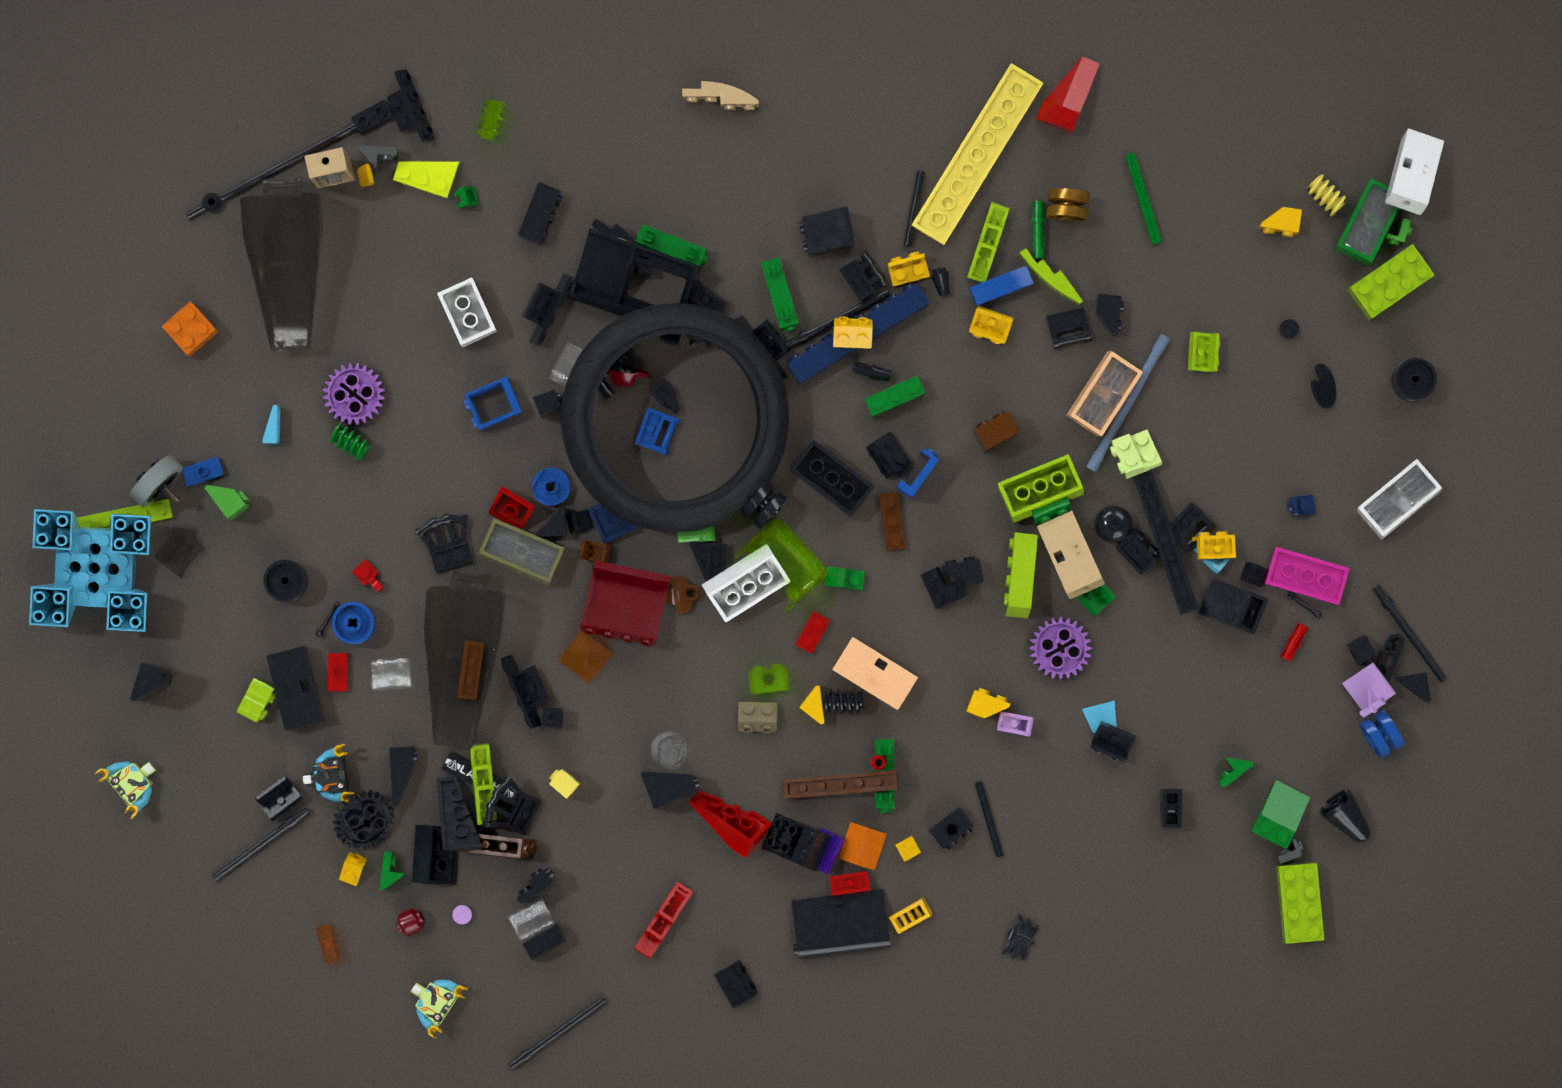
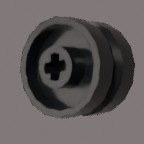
(1416, 368)
(764, 505)
(276, 574)

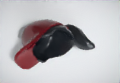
(625, 375)

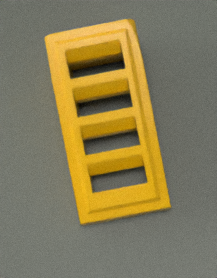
(925, 907)

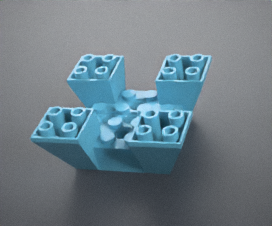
(117, 592)

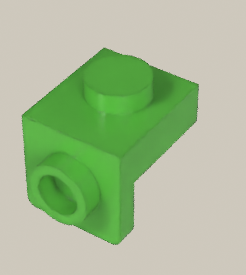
(1403, 231)

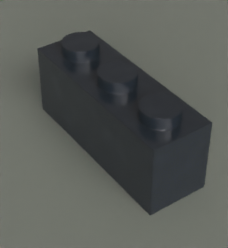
(540, 214)

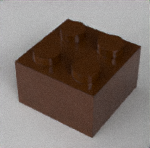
(996, 431)

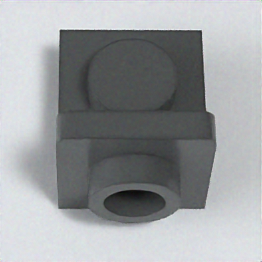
(1288, 854)

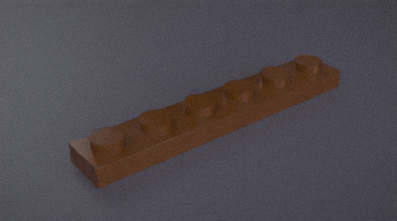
(841, 784)

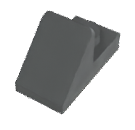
(373, 152)

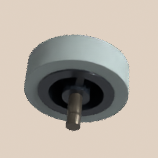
(156, 481)

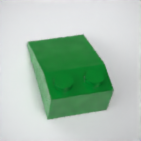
(1280, 814)

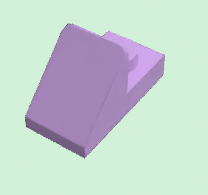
(1015, 724)

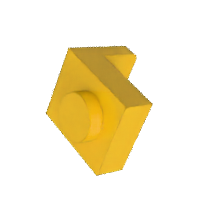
(352, 868)

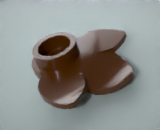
(679, 594)

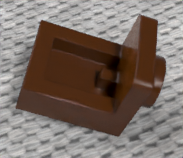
(594, 551)

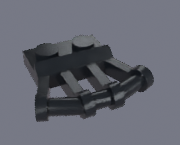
(452, 553)
(521, 812)

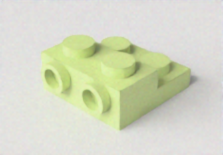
(1135, 454)

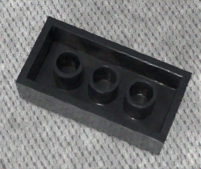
(832, 478)

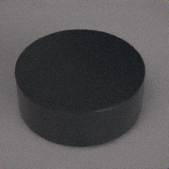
(1289, 329)

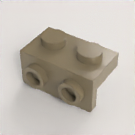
(757, 717)

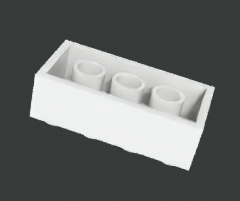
(746, 583)

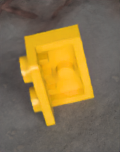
(990, 325)
(852, 332)

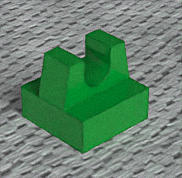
(467, 196)

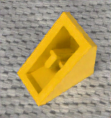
(813, 705)

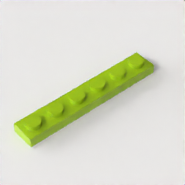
(157, 510)

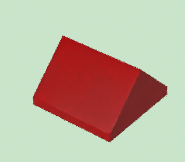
(511, 508)

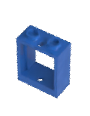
(469, 404)

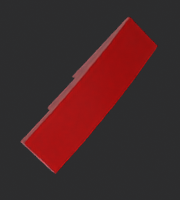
(663, 920)

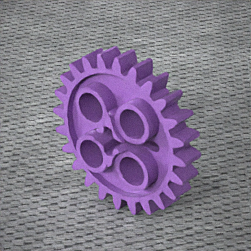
(343, 407)
(1069, 663)

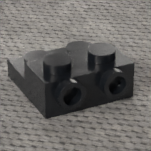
(539, 881)

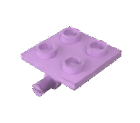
(1369, 689)

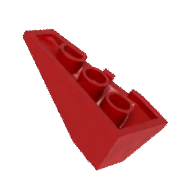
(1067, 99)
(736, 827)

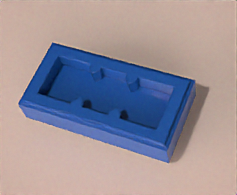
(203, 471)

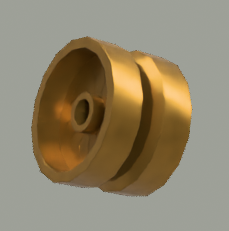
(1067, 204)

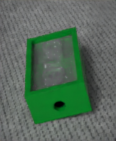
(1367, 224)

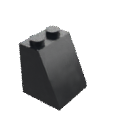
(827, 232)
(668, 787)

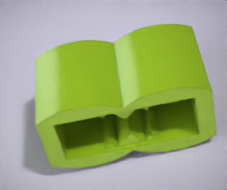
(256, 700)

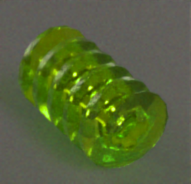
(490, 120)

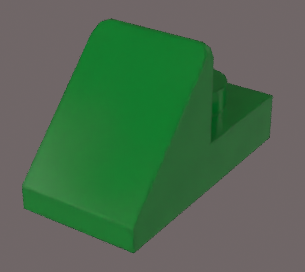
(844, 578)
(1238, 768)
(387, 876)

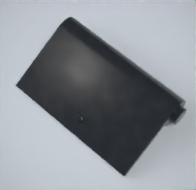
(847, 928)

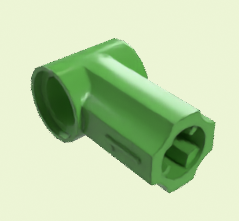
(703, 535)

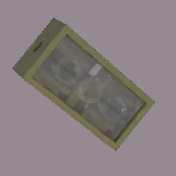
(521, 552)

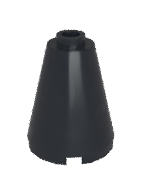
(1346, 816)

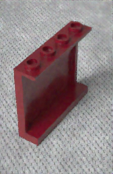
(625, 603)

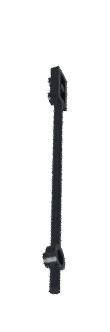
(362, 122)

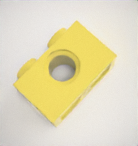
(564, 783)

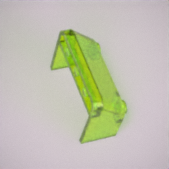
(793, 555)

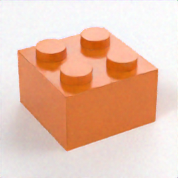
(190, 329)

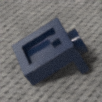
(1301, 505)

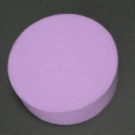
(462, 914)

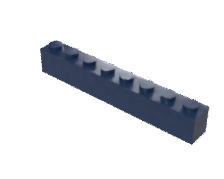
(883, 317)

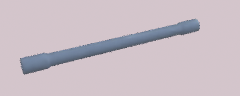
(1098, 455)

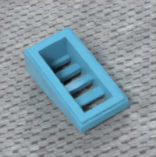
(272, 431)

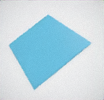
(1102, 712)

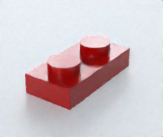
(812, 632)
(849, 883)

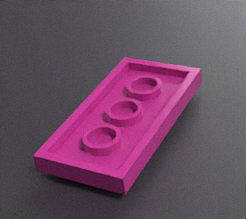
(1307, 575)

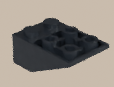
(1233, 606)
(796, 842)

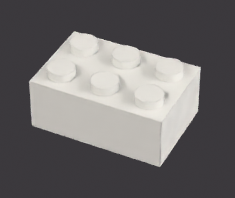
(467, 312)

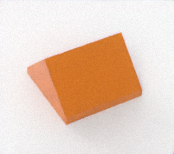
(862, 846)

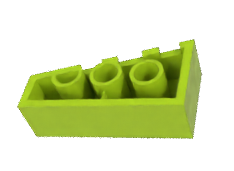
(1021, 577)

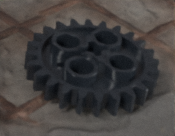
(363, 819)

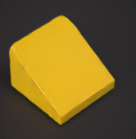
(365, 175)
(908, 848)

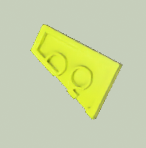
(427, 176)

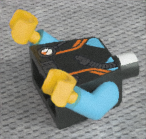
(330, 775)

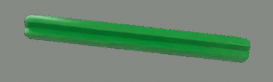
(1143, 198)

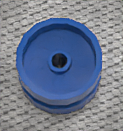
(345, 615)
(1381, 734)

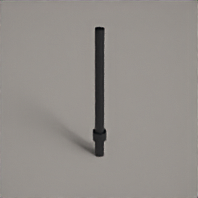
(804, 336)
(1387, 603)
(291, 822)
(526, 1054)

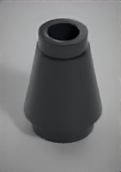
(941, 280)

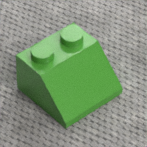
(229, 500)

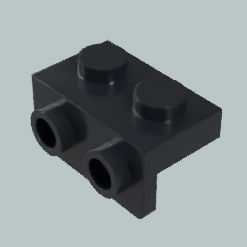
(888, 455)
(1112, 741)
(279, 797)
(736, 983)

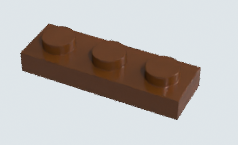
(892, 521)
(470, 670)

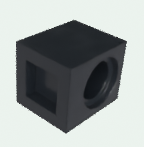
(1362, 650)
(552, 717)

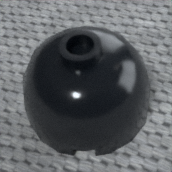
(1113, 524)

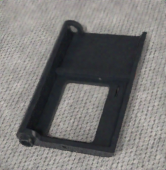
(608, 269)

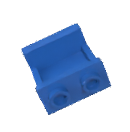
(910, 491)

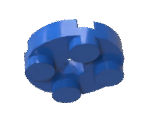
(548, 476)

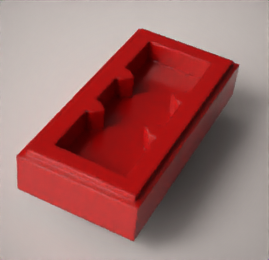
(338, 672)

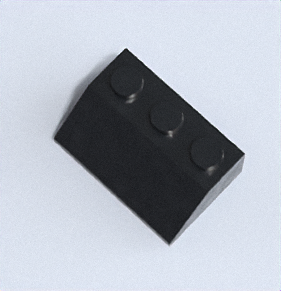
(150, 681)
(429, 860)

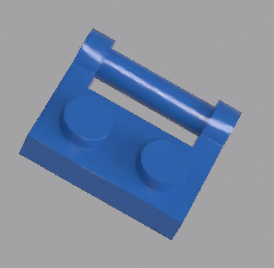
(651, 428)

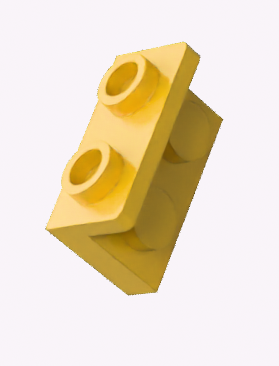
(908, 269)
(1215, 546)

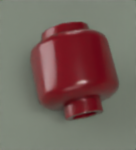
(410, 922)

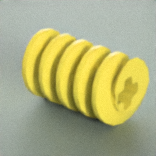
(1326, 194)

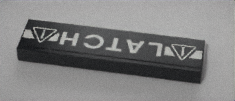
(462, 769)

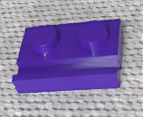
(831, 852)

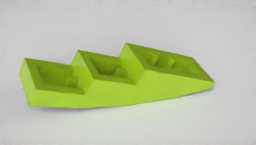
(988, 242)
(1057, 282)
(482, 779)

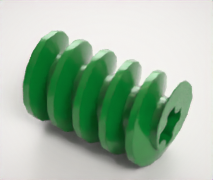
(349, 442)

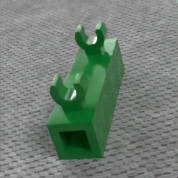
(671, 245)
(780, 294)
(884, 799)

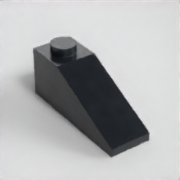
(401, 766)

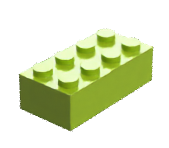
(1390, 282)
(1040, 487)
(1300, 903)

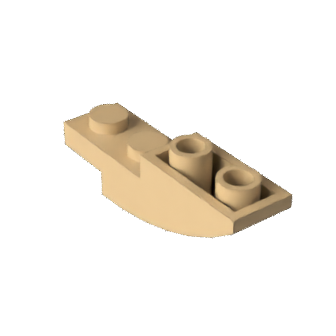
(729, 96)

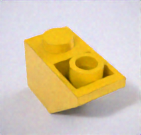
(1284, 220)
(984, 705)

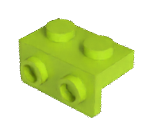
(1203, 352)

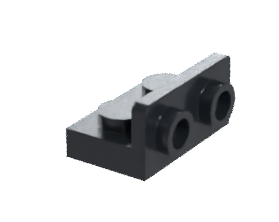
(1138, 551)

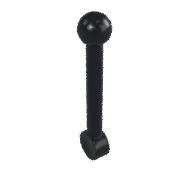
(1291, 595)
(319, 633)

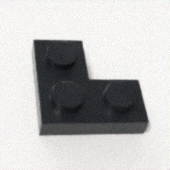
(942, 592)

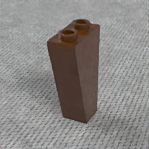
(505, 846)

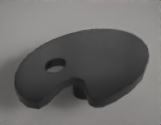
(1324, 390)

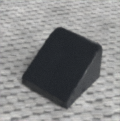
(671, 339)
(579, 521)
(1254, 574)

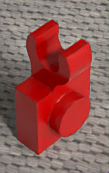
(366, 574)

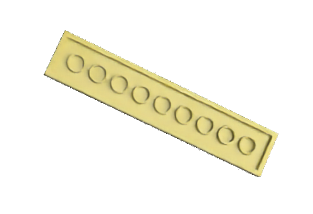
(977, 154)

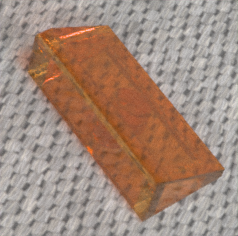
(327, 943)

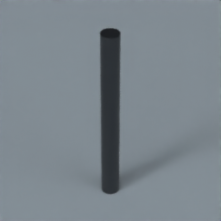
(914, 208)
(989, 819)

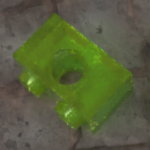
(780, 679)

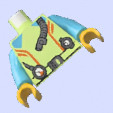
(130, 783)
(436, 1002)

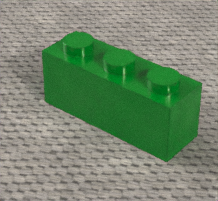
(894, 396)

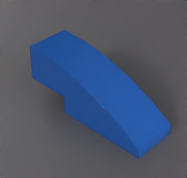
(1001, 285)

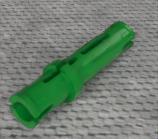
(1038, 229)

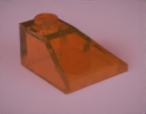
(585, 656)

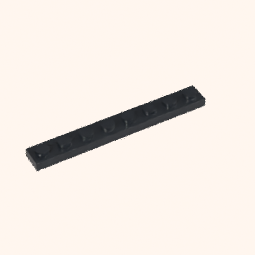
(1165, 542)

